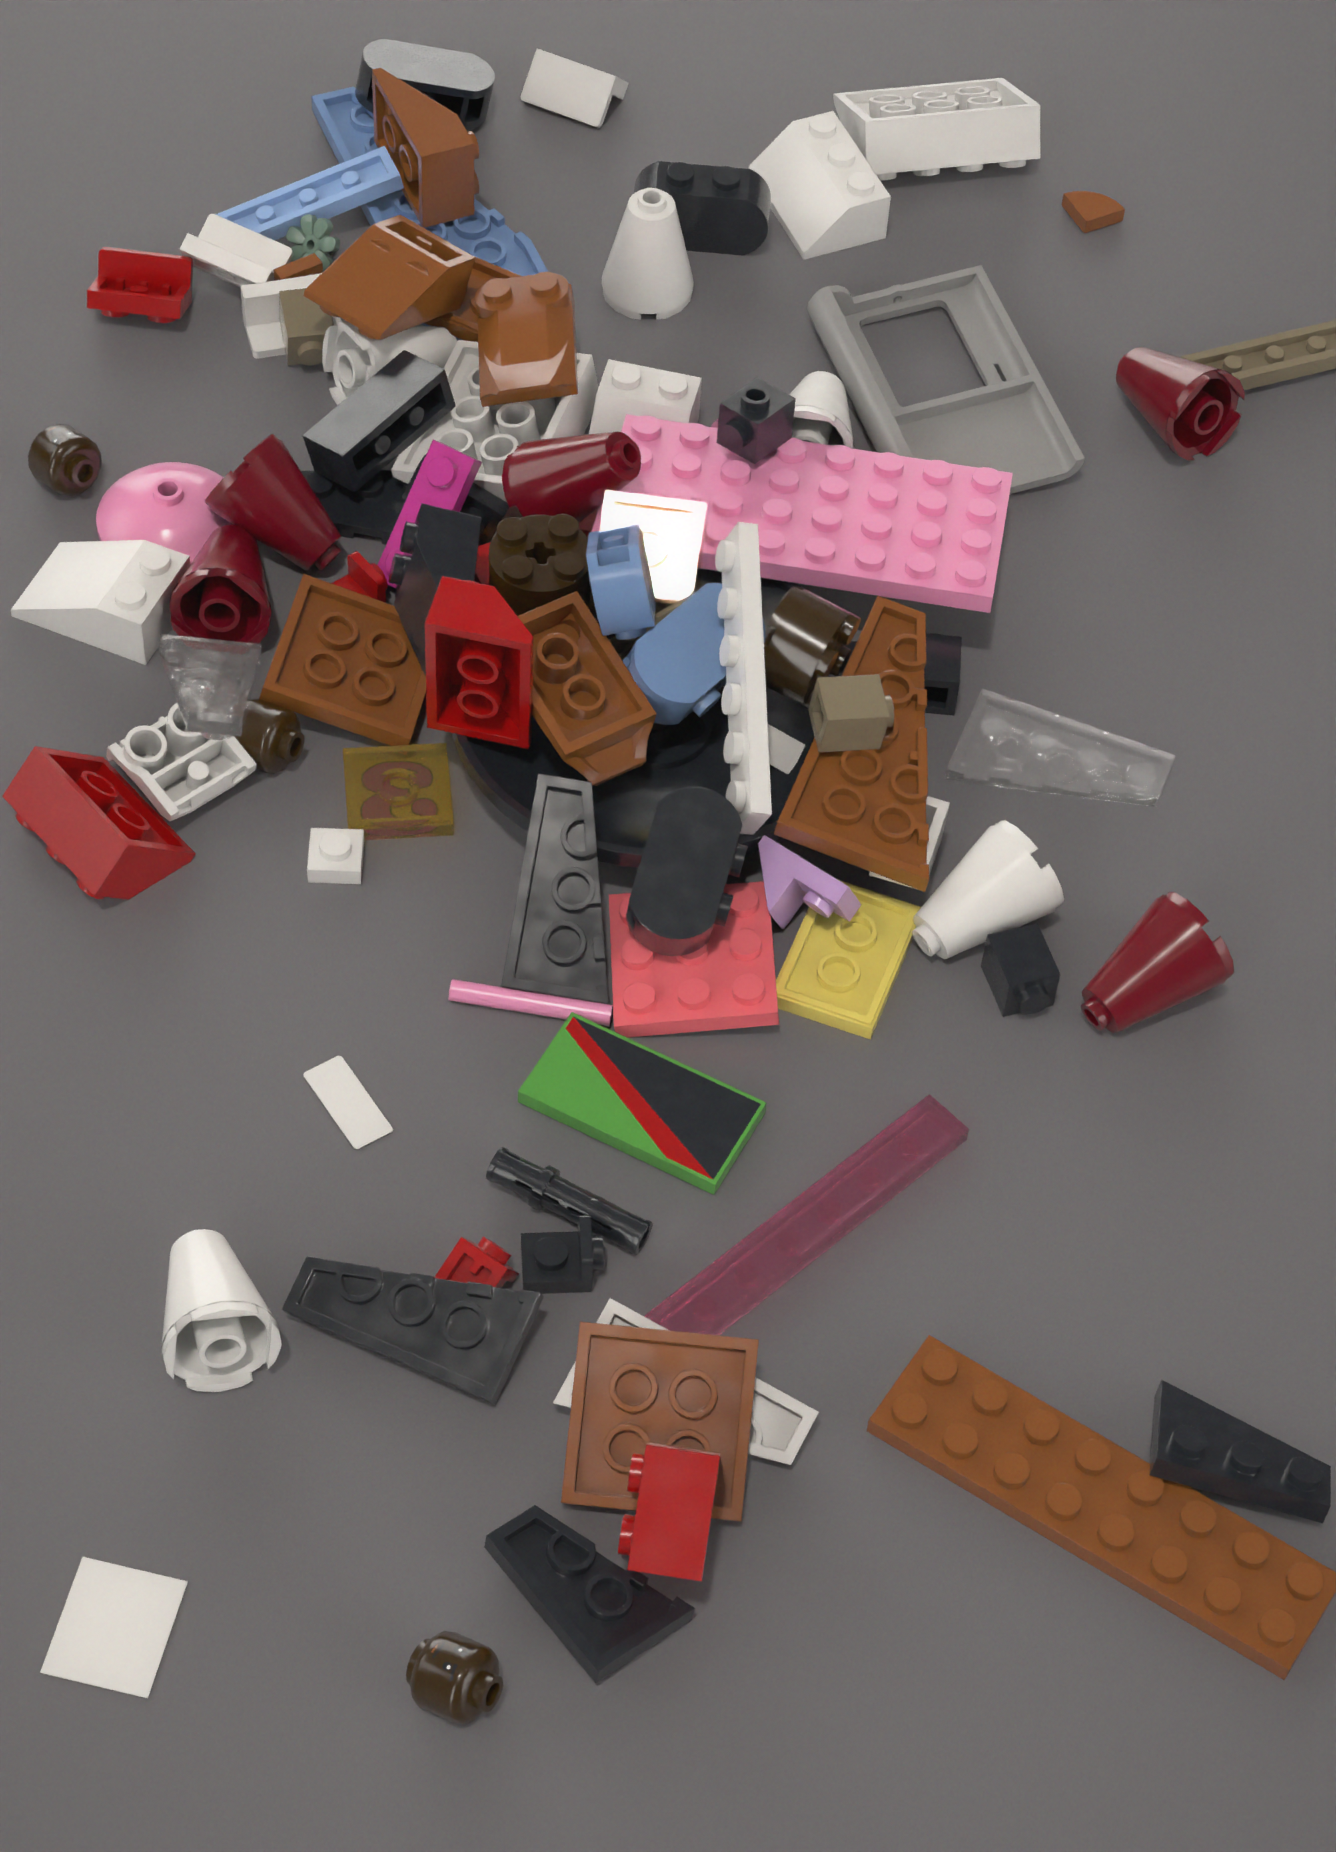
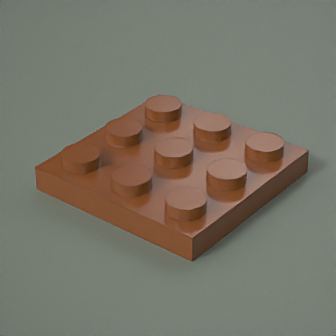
(347, 664)
(657, 1390)

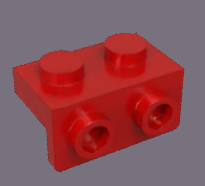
(141, 284)

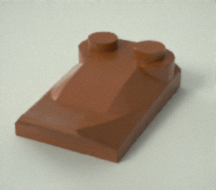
(526, 339)
(585, 692)

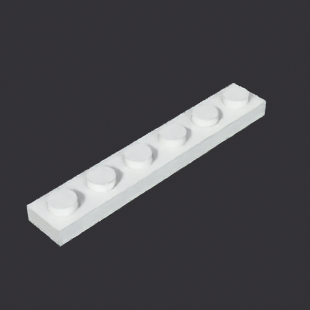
(745, 692)

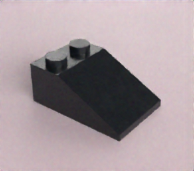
(433, 547)

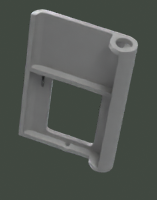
(998, 426)

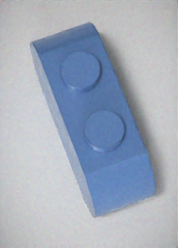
(621, 581)
(680, 660)

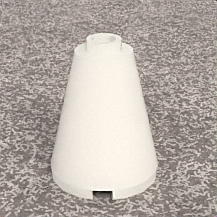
(648, 259)
(358, 358)
(822, 410)
(987, 893)
(214, 1316)

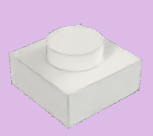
(335, 856)

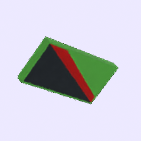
(642, 1103)

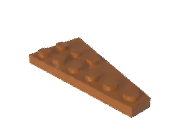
(873, 801)

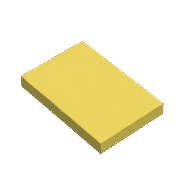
(844, 968)

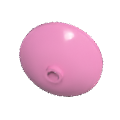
(161, 506)

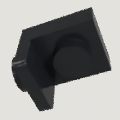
(561, 1259)

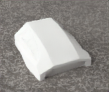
(185, 765)

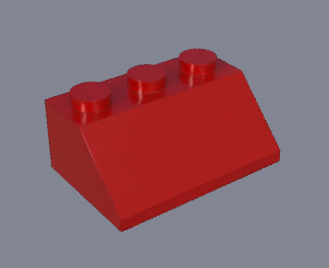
(478, 665)
(95, 823)

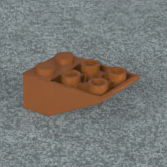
(393, 279)

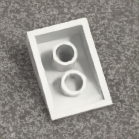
(106, 594)

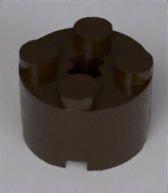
(539, 561)
(806, 643)

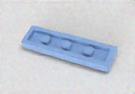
(320, 195)

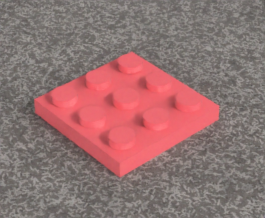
(714, 988)

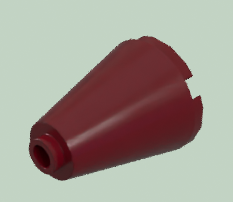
(1181, 399)
(569, 473)
(277, 506)
(224, 592)
(1156, 966)

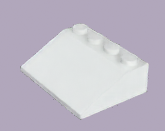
(942, 126)
(497, 430)

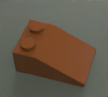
(427, 148)

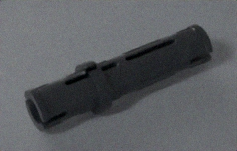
(550, 1191)

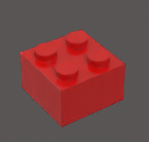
(671, 1511)

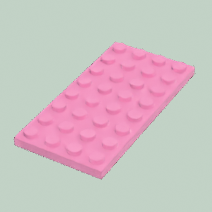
(837, 512)

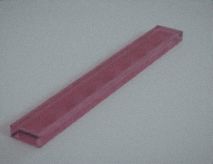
(812, 1222)

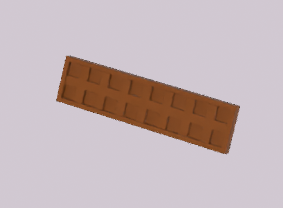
(1106, 1506)

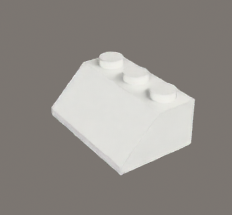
(823, 187)

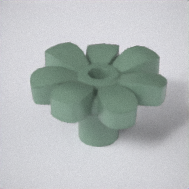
(313, 238)

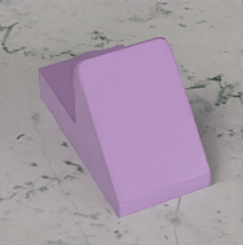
(793, 880)

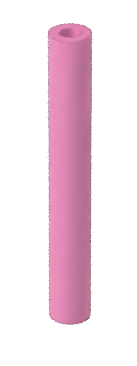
(528, 1002)

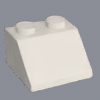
(643, 392)

